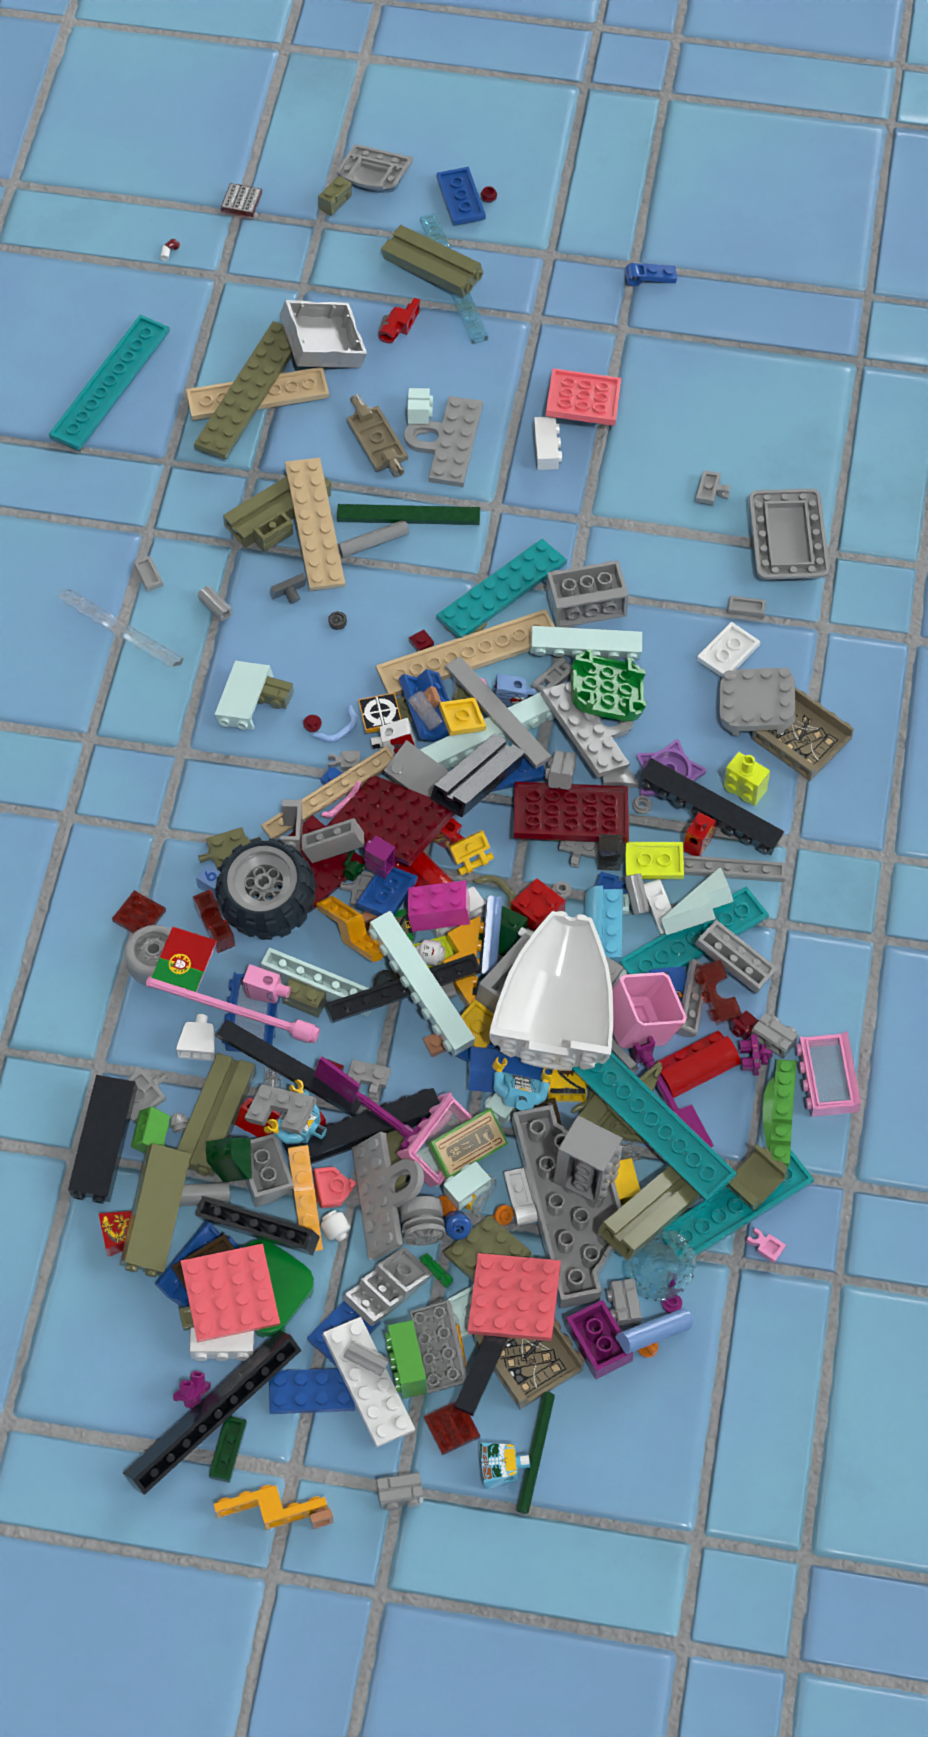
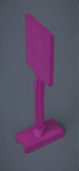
(349, 1090)
(688, 1113)

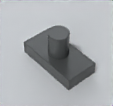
(289, 588)

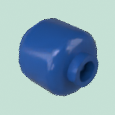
(457, 1225)

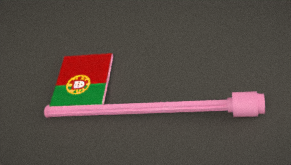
(181, 972)

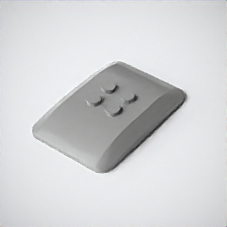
(789, 534)

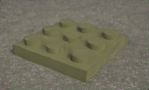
(484, 1238)

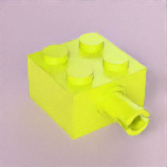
(746, 778)

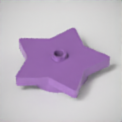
(674, 758)

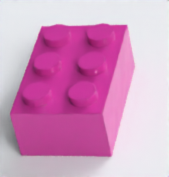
(439, 906)

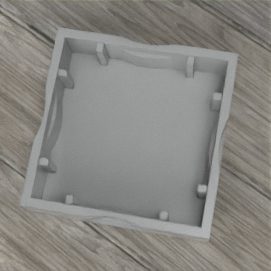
(322, 334)

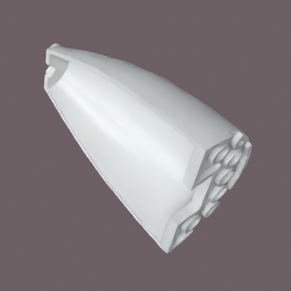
(557, 998)

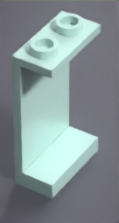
(242, 694)

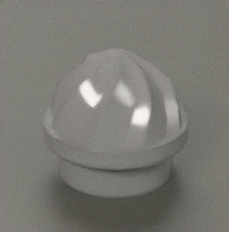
(178, 1122)

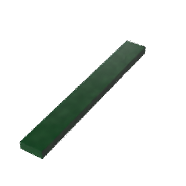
(408, 513)

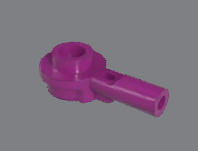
(672, 1304)

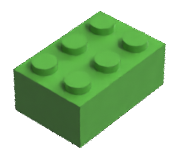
(406, 1359)

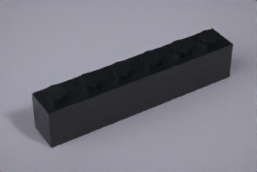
(258, 1225)

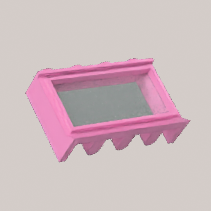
(828, 1074)
(443, 1118)

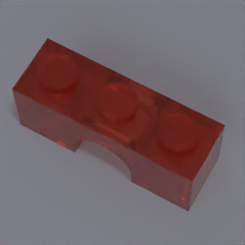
(211, 918)
(721, 1009)

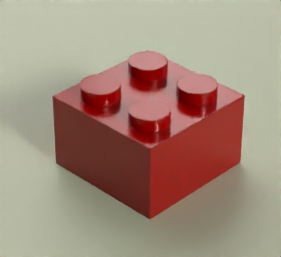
(537, 903)

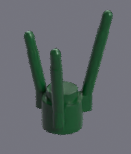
(352, 869)

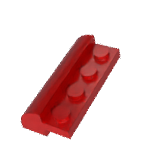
(426, 870)
(698, 1063)

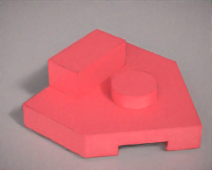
(331, 1187)

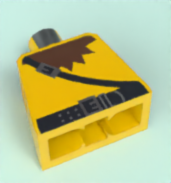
(567, 1087)

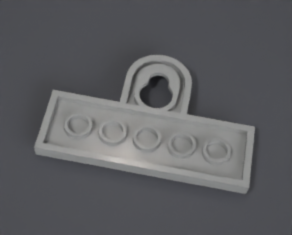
(454, 440)
(588, 732)
(378, 1196)

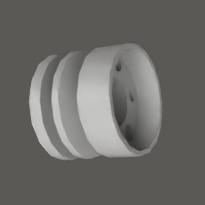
(422, 1221)

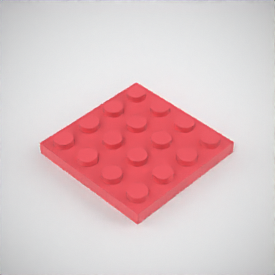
(583, 397)
(230, 1293)
(514, 1297)

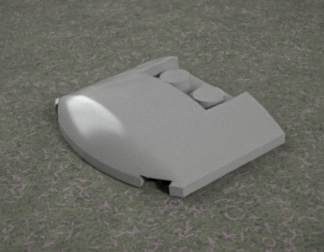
(373, 167)

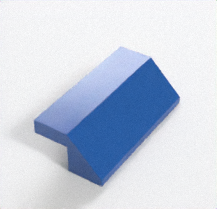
(411, 686)
(482, 1073)
(168, 1282)

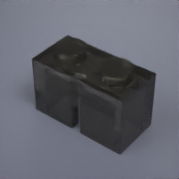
(611, 852)

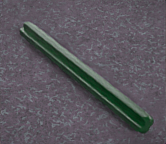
(535, 1452)

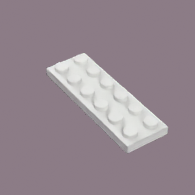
(372, 1394)

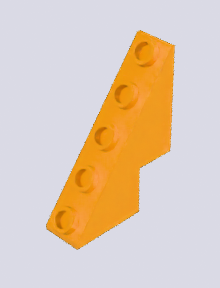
(465, 942)

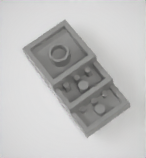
(387, 1286)

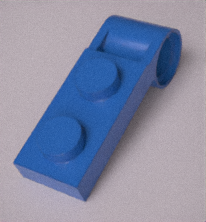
(650, 272)

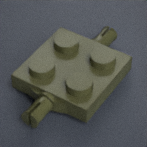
(221, 846)

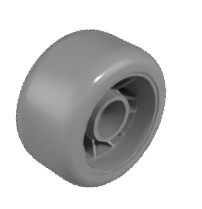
(144, 951)

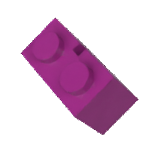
(379, 856)

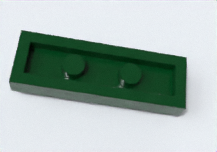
(228, 1449)

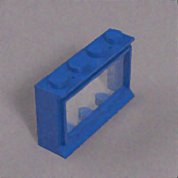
(239, 998)

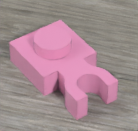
(768, 1246)

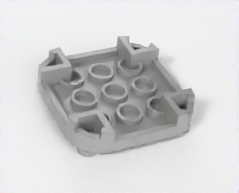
(757, 700)

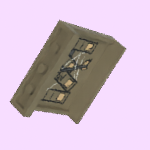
(810, 741)
(536, 1366)

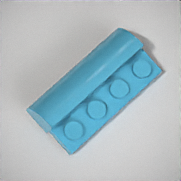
(606, 911)

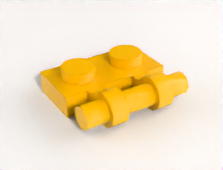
(469, 847)

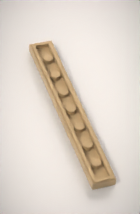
(332, 791)

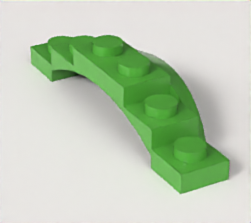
(779, 1110)

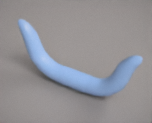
(343, 732)

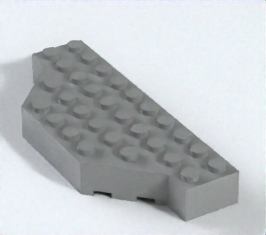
(565, 1219)

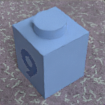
(207, 879)

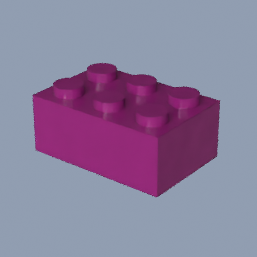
(594, 1336)

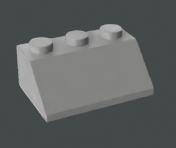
(269, 1171)

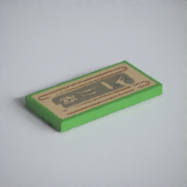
(468, 1143)

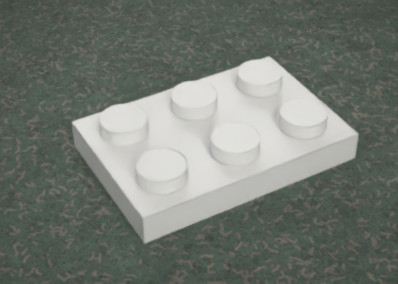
(728, 650)

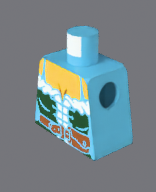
(501, 1464)

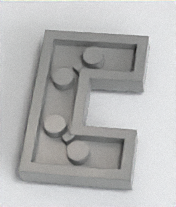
(295, 1104)

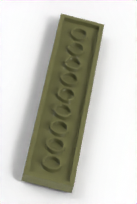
(246, 393)

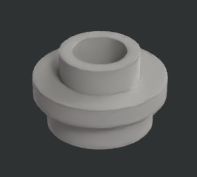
(642, 800)
(562, 885)

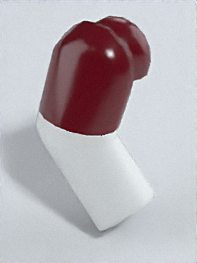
(172, 243)

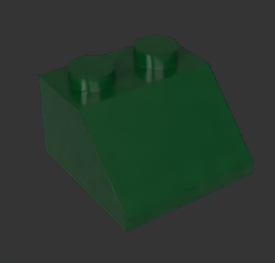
(510, 925)
(230, 1158)

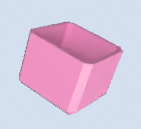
(645, 1008)

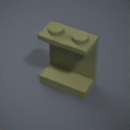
(758, 1177)

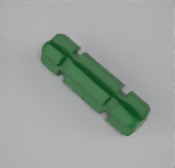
(438, 1272)

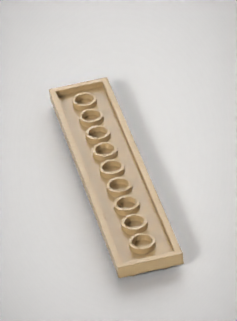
(475, 649)

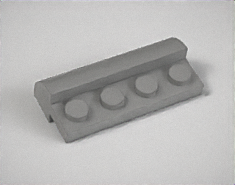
(736, 956)

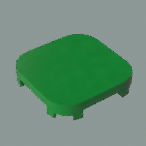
(607, 686)
(290, 1282)

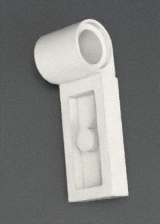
(657, 902)
(520, 1197)

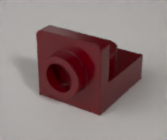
(743, 1025)

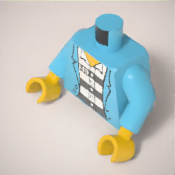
(519, 1090)
(311, 1128)

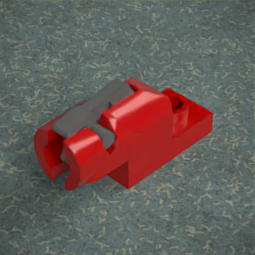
(398, 321)

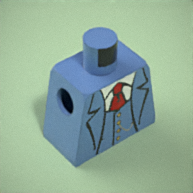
(511, 689)

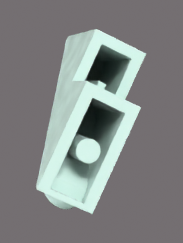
(699, 904)

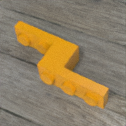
(351, 927)
(304, 1190)
(270, 1506)

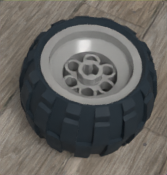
(250, 869)

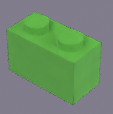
(150, 1129)

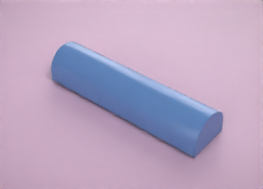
(491, 933)
(655, 1330)

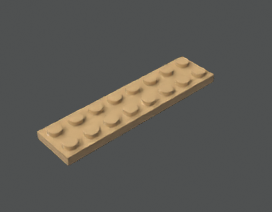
(287, 389)
(314, 524)

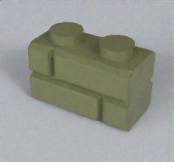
(335, 195)
(273, 531)
(276, 693)
(305, 998)

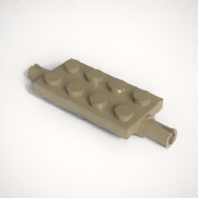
(376, 437)

